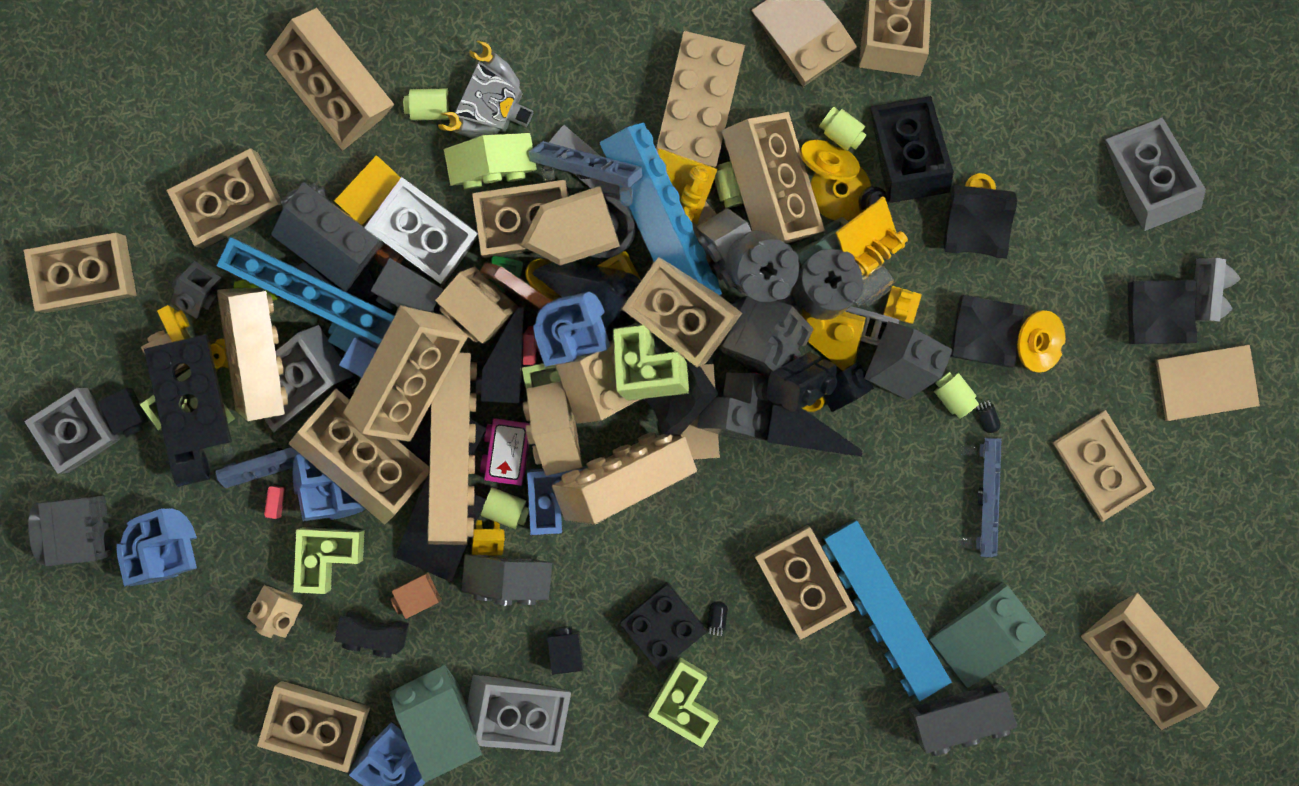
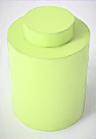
(427, 104)
(505, 508)

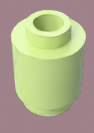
(843, 129)
(727, 186)
(956, 394)

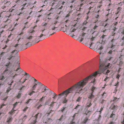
(530, 348)
(274, 502)

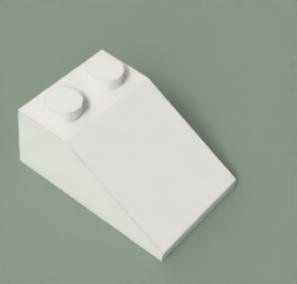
(422, 231)

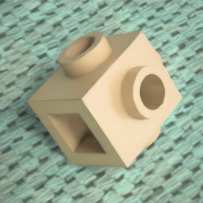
(274, 612)

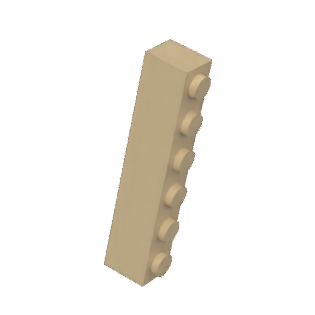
(450, 456)

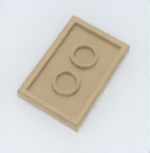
(1207, 382)
(1103, 465)

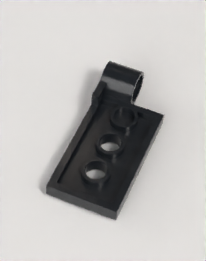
(187, 432)

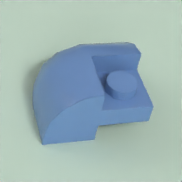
(570, 328)
(319, 494)
(386, 761)

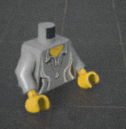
(489, 99)

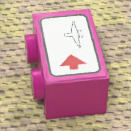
(506, 453)

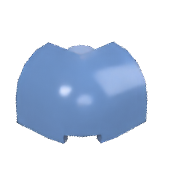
(156, 547)

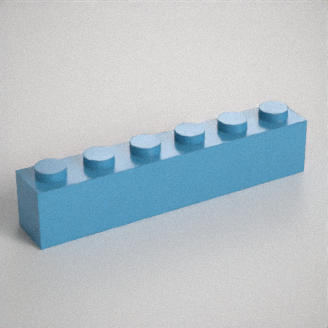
(658, 206)
(305, 290)
(886, 609)

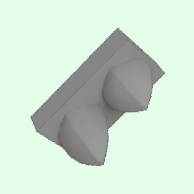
(1211, 278)

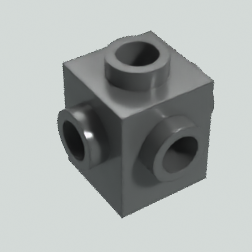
(195, 290)

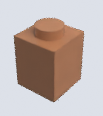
(415, 596)

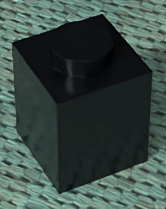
(849, 387)
(123, 412)
(565, 651)

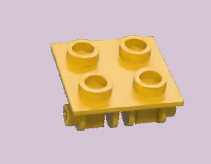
(691, 181)
(871, 237)

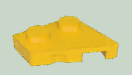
(837, 337)

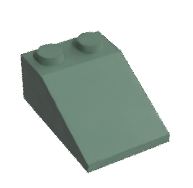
(987, 635)
(435, 723)

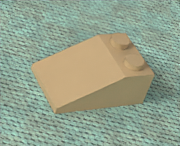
(805, 35)
(896, 36)
(681, 312)

